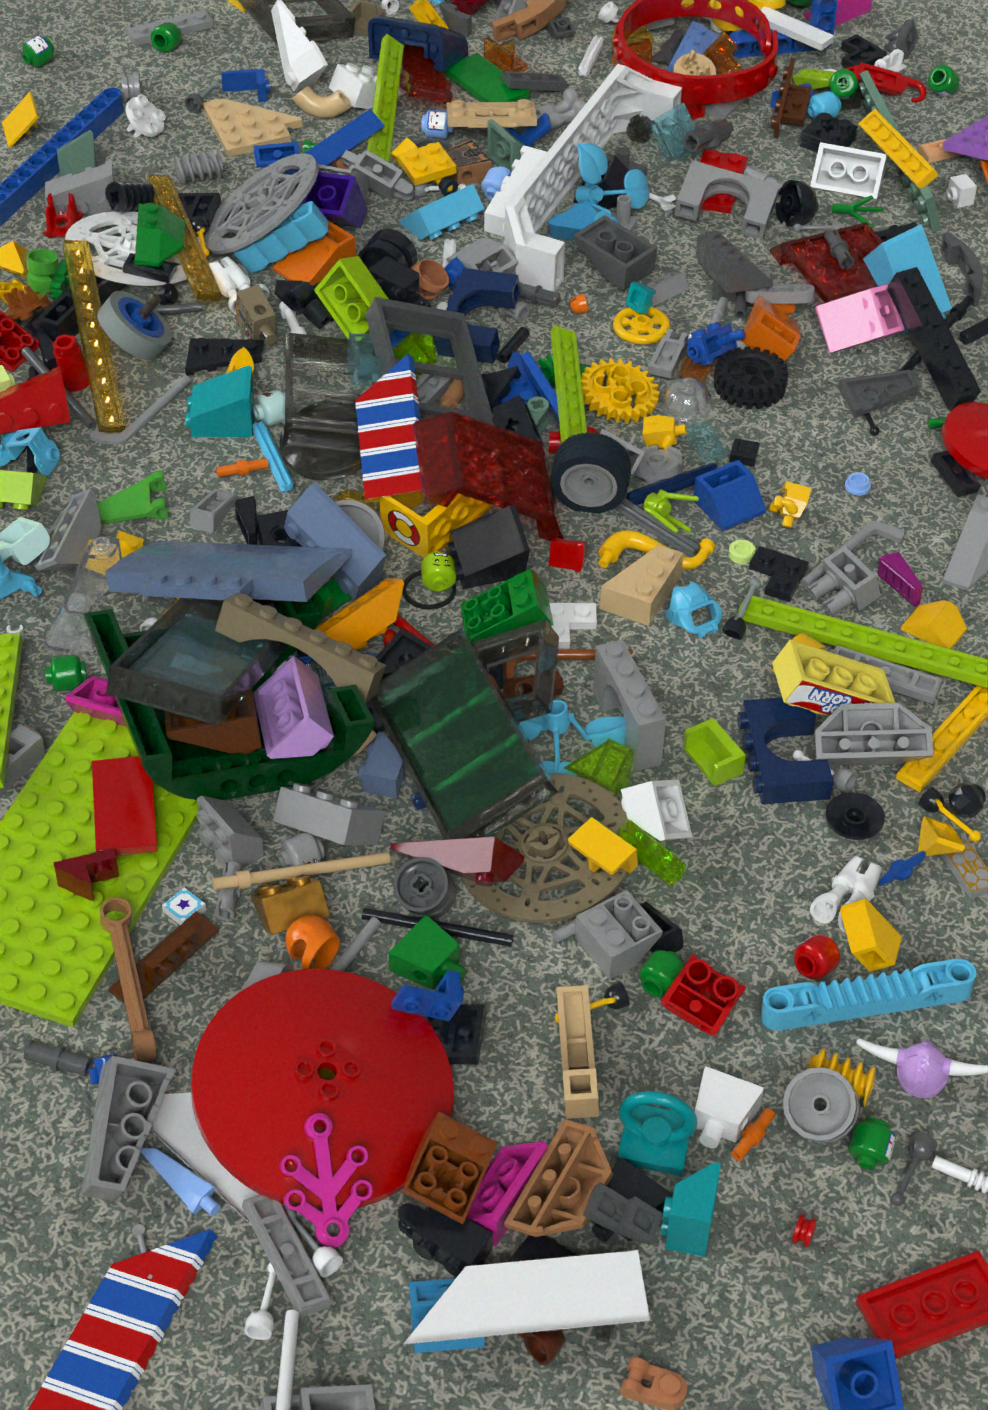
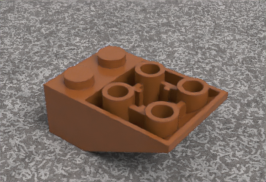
(449, 1167)

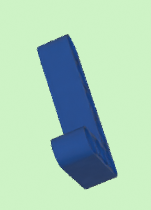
(822, 17)

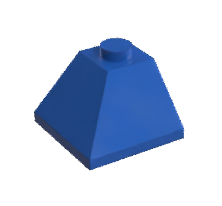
(858, 1374)

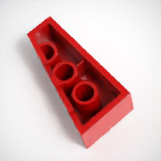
(34, 403)

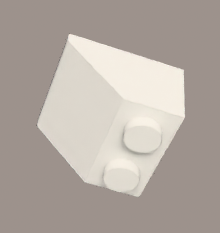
(658, 809)

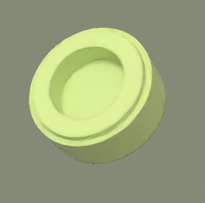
(741, 551)

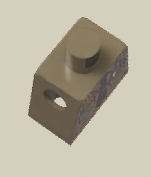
(255, 315)

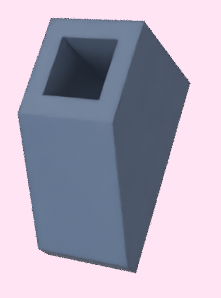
(384, 768)

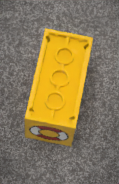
(433, 530)

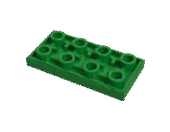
(483, 80)

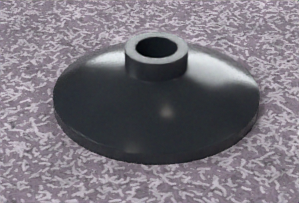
(856, 807)

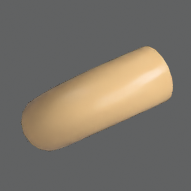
(320, 106)

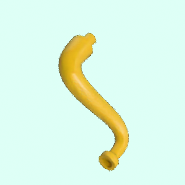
(628, 539)

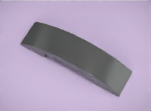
(959, 253)

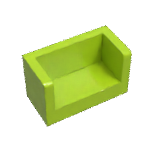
(714, 751)

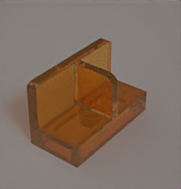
(503, 56)

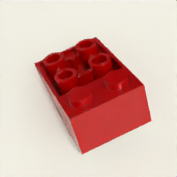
(12, 341)

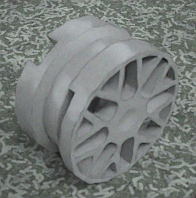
(130, 85)

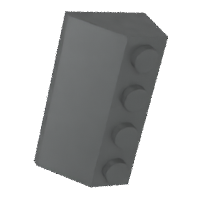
(729, 264)

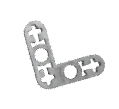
(782, 292)

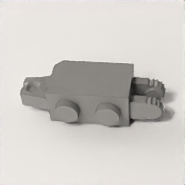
(381, 175)

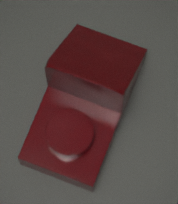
(79, 872)

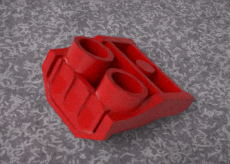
(702, 996)

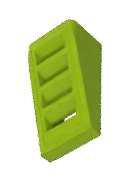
(814, 77)

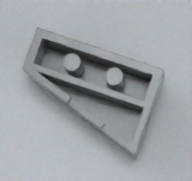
(86, 188)
(328, 816)

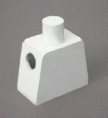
(725, 1106)

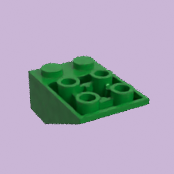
(506, 607)

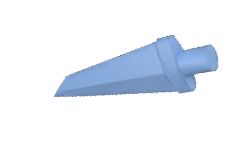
(189, 1186)

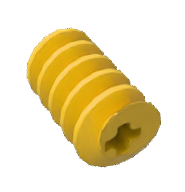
(862, 1082)

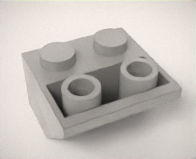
(486, 256)
(228, 832)
(616, 933)

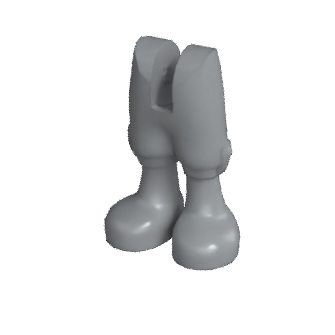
(563, 112)

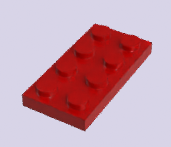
(732, 162)
(929, 1305)

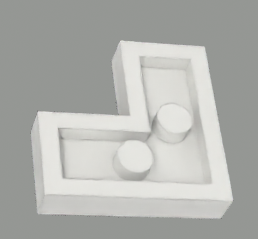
(572, 616)

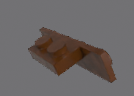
(793, 104)
(170, 954)

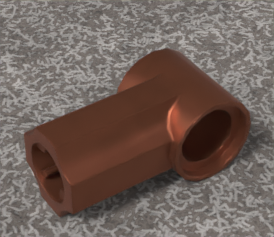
(511, 686)

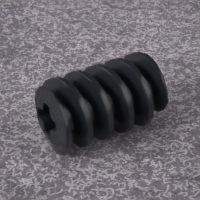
(128, 195)

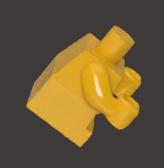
(662, 431)
(792, 502)

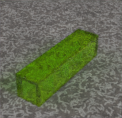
(652, 853)

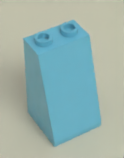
(907, 252)

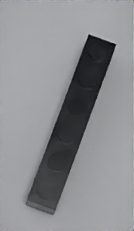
(933, 338)

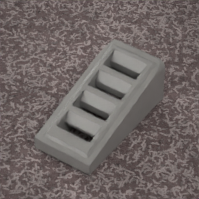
(210, 513)

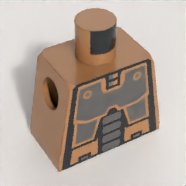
(470, 163)

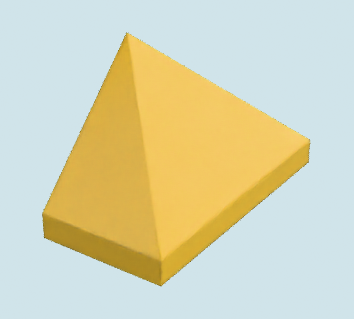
(938, 838)

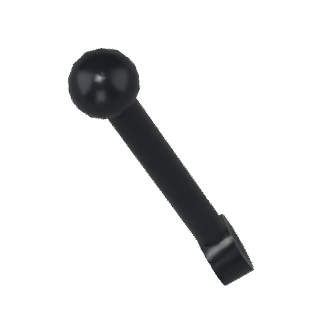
(874, 430)

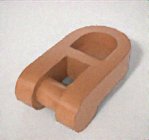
(667, 1387)

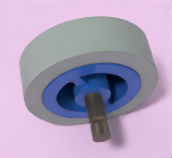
(135, 324)

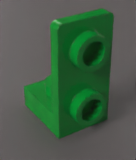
(329, 598)

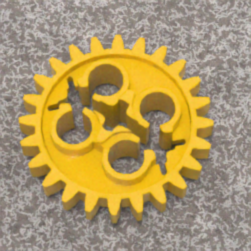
(616, 397)

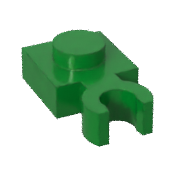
(61, 280)

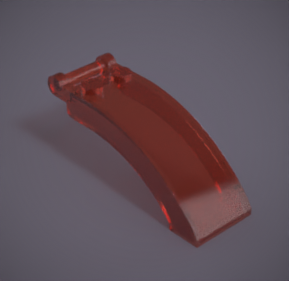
(421, 79)

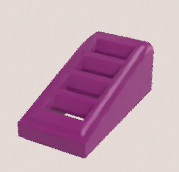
(900, 577)

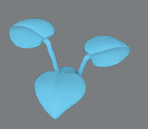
(593, 165)
(559, 721)

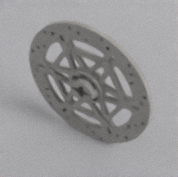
(261, 202)

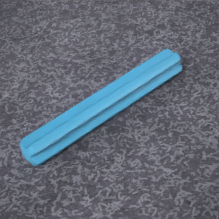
(273, 456)

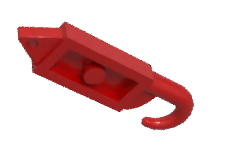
(889, 81)

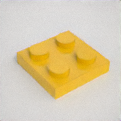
(426, 163)

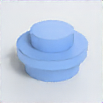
(858, 484)

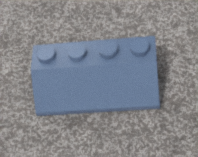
(321, 523)

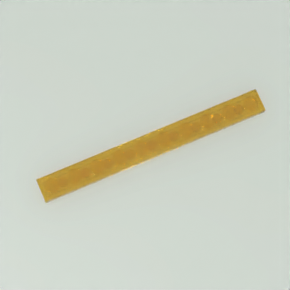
(192, 256)
(93, 337)

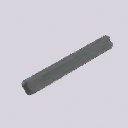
(654, 526)

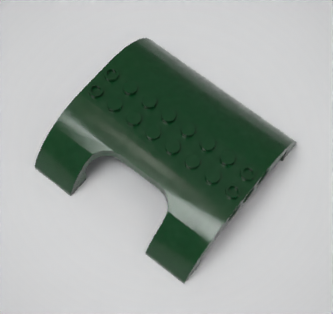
(207, 772)

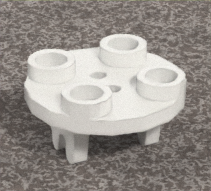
(144, 117)

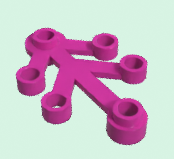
(326, 1185)

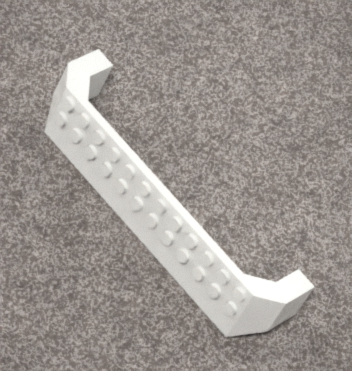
(605, 113)

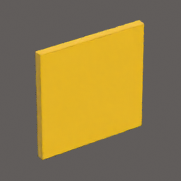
(20, 120)

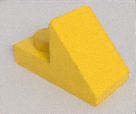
(425, 13)

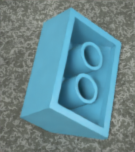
(444, 214)

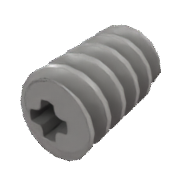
(199, 167)

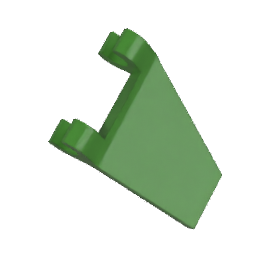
(135, 501)

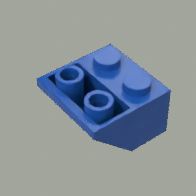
(729, 495)

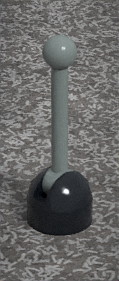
(735, 626)

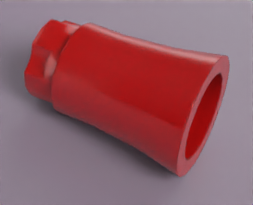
(72, 362)

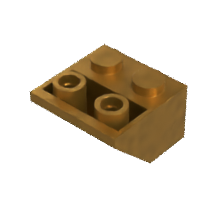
(283, 904)

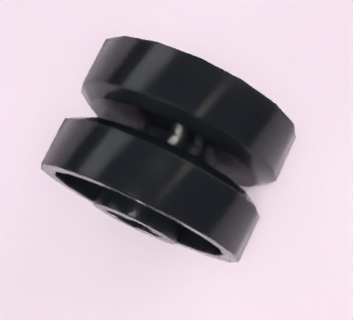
(390, 244)

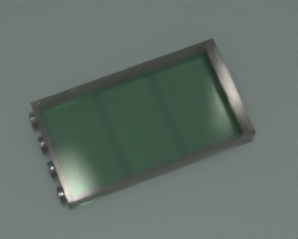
(461, 741)

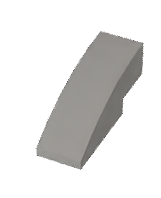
(328, 1398)

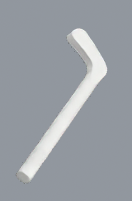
(287, 1360)

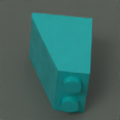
(222, 406)

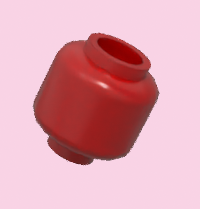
(817, 956)

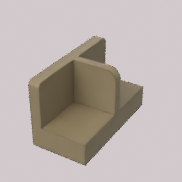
(363, 12)

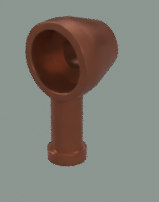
(548, 1341)

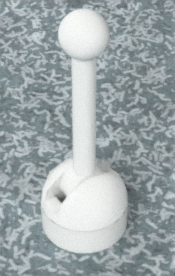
(260, 1322)

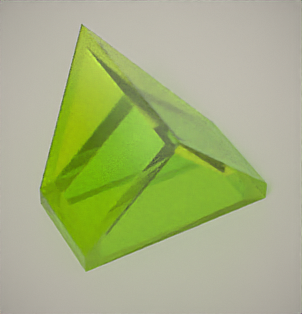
(419, 347)
(606, 766)

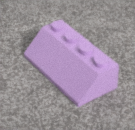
(293, 712)

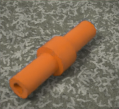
(242, 467)
(753, 1134)

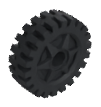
(750, 377)

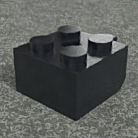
(398, 282)

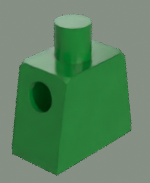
(426, 954)

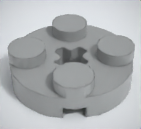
(659, 464)

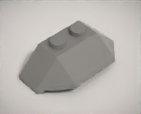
(71, 533)
(873, 735)

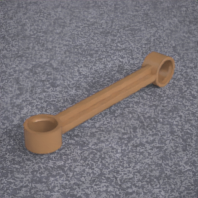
(141, 1034)

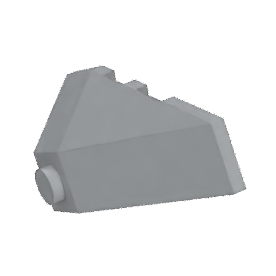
(970, 556)

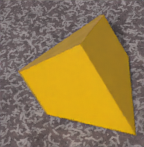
(14, 259)

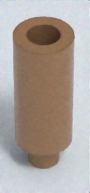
(453, 394)

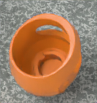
(312, 939)

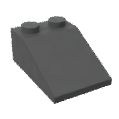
(617, 251)

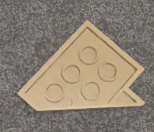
(246, 126)

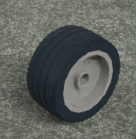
(591, 473)

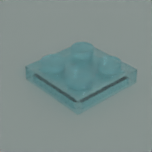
(671, 129)

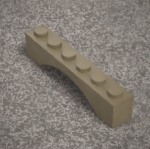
(248, 620)

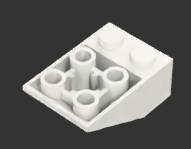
(357, 84)

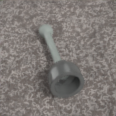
(195, 99)

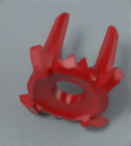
(52, 219)

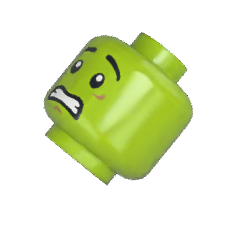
(438, 571)

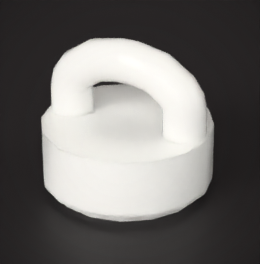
(609, 13)

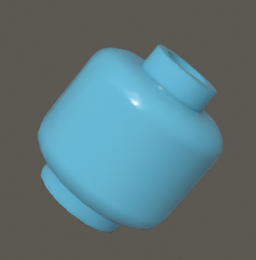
(824, 102)

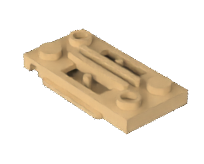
(478, 113)

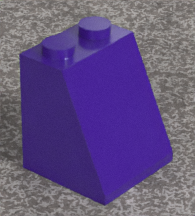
(338, 199)

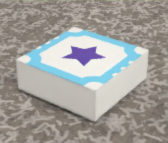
(183, 905)

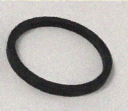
(425, 606)

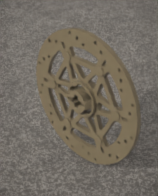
(546, 849)

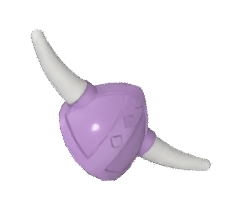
(922, 1067)

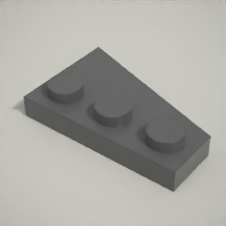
(876, 391)

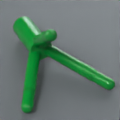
(854, 208)

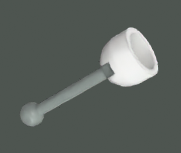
(325, 1259)

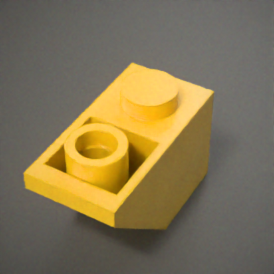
(870, 935)

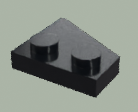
(200, 205)
(497, 384)
(462, 1034)

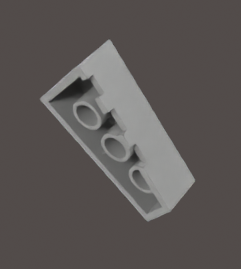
(121, 1122)

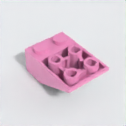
(859, 319)

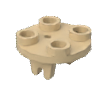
(694, 65)

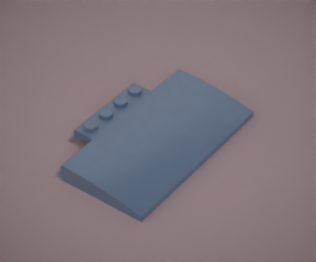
(225, 569)

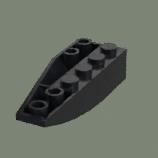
(60, 314)

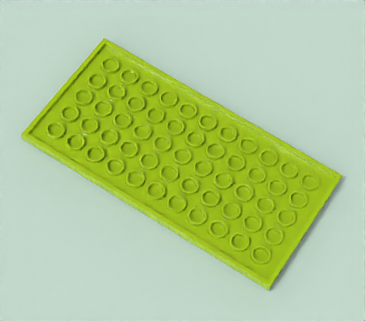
(49, 936)

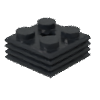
(829, 131)

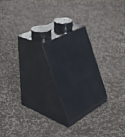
(489, 549)

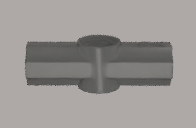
(707, 135)

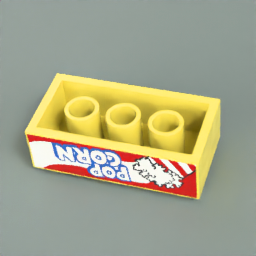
(826, 680)

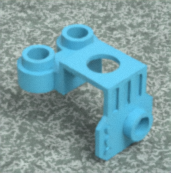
(44, 450)

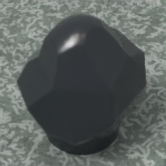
(966, 800)

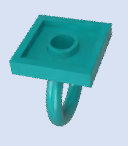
(653, 1135)

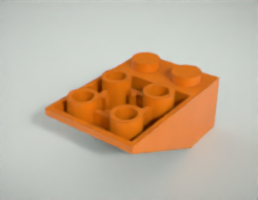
(317, 257)
(771, 330)

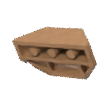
(561, 1183)

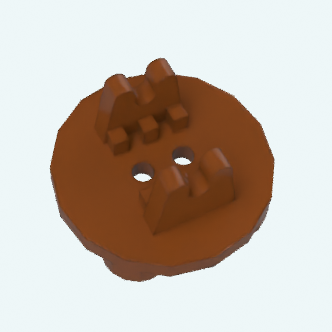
(22, 304)

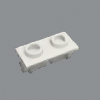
(892, 62)

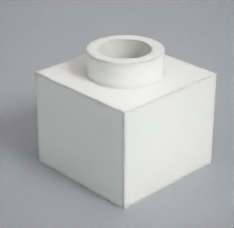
(961, 191)

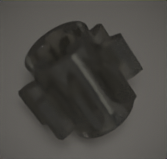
(639, 128)

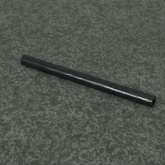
(452, 929)

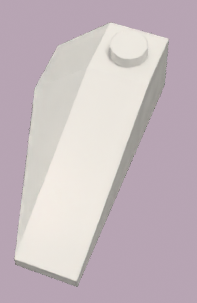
(299, 57)

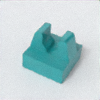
(640, 297)

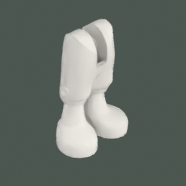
(232, 278)
(847, 881)

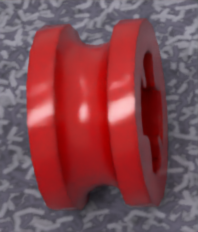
(804, 1230)

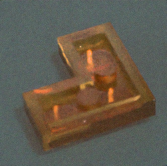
(720, 54)

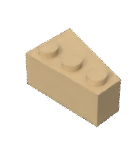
(643, 586)

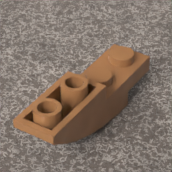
(528, 20)

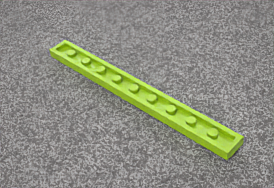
(868, 641)

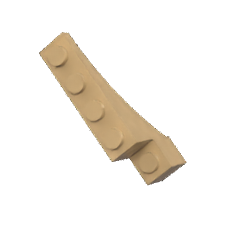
(577, 1052)

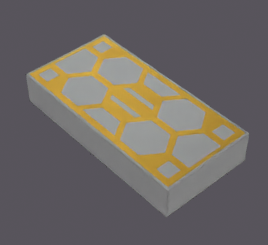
(968, 870)

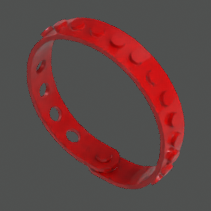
(700, 88)

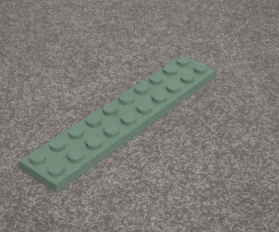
(924, 198)

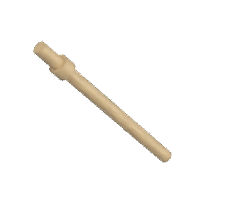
(245, 879)

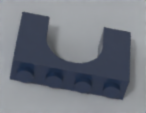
(475, 290)
(775, 777)

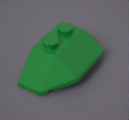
(158, 235)

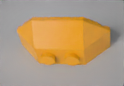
(366, 615)

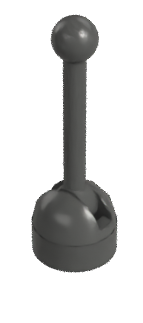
(920, 1148)

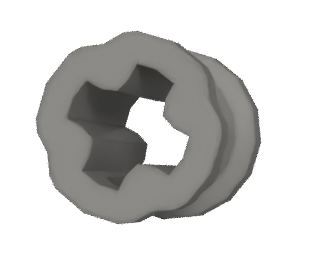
(519, 314)

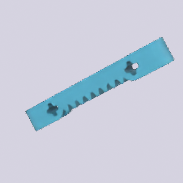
(790, 1005)

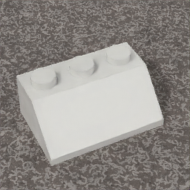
(849, 170)

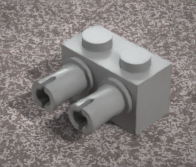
(850, 577)

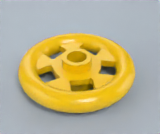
(640, 325)

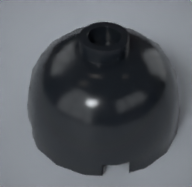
(796, 200)

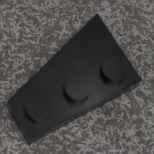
(218, 352)

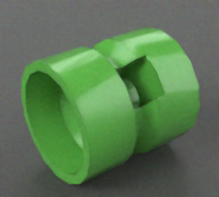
(42, 268)

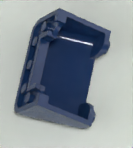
(439, 44)

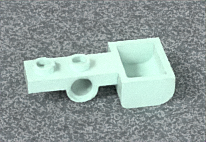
(23, 541)

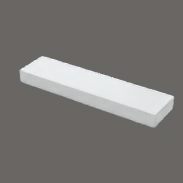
(797, 30)

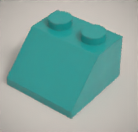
(690, 1212)

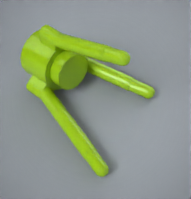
(659, 507)

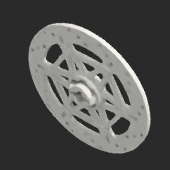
(122, 246)

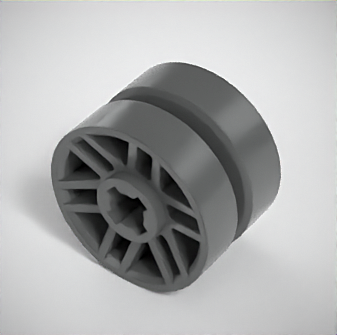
(424, 888)

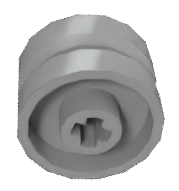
(803, 1096)

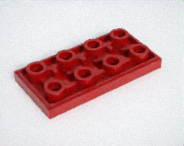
(123, 806)

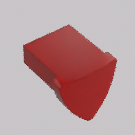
(568, 554)

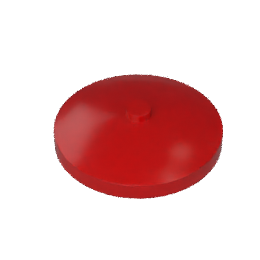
(967, 436)

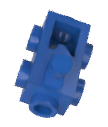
(713, 342)

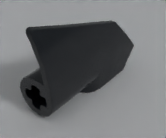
(302, 297)

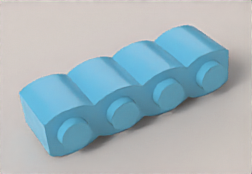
(292, 234)

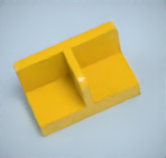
(603, 848)

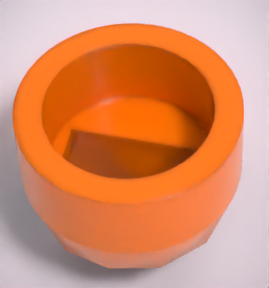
(579, 304)

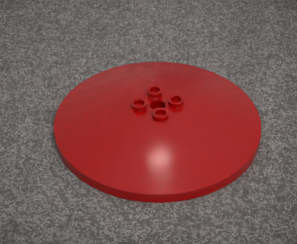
(261, 1082)

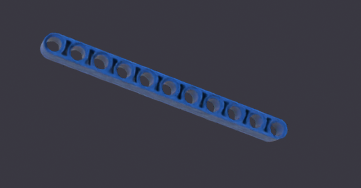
(44, 163)

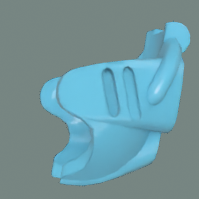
(687, 599)

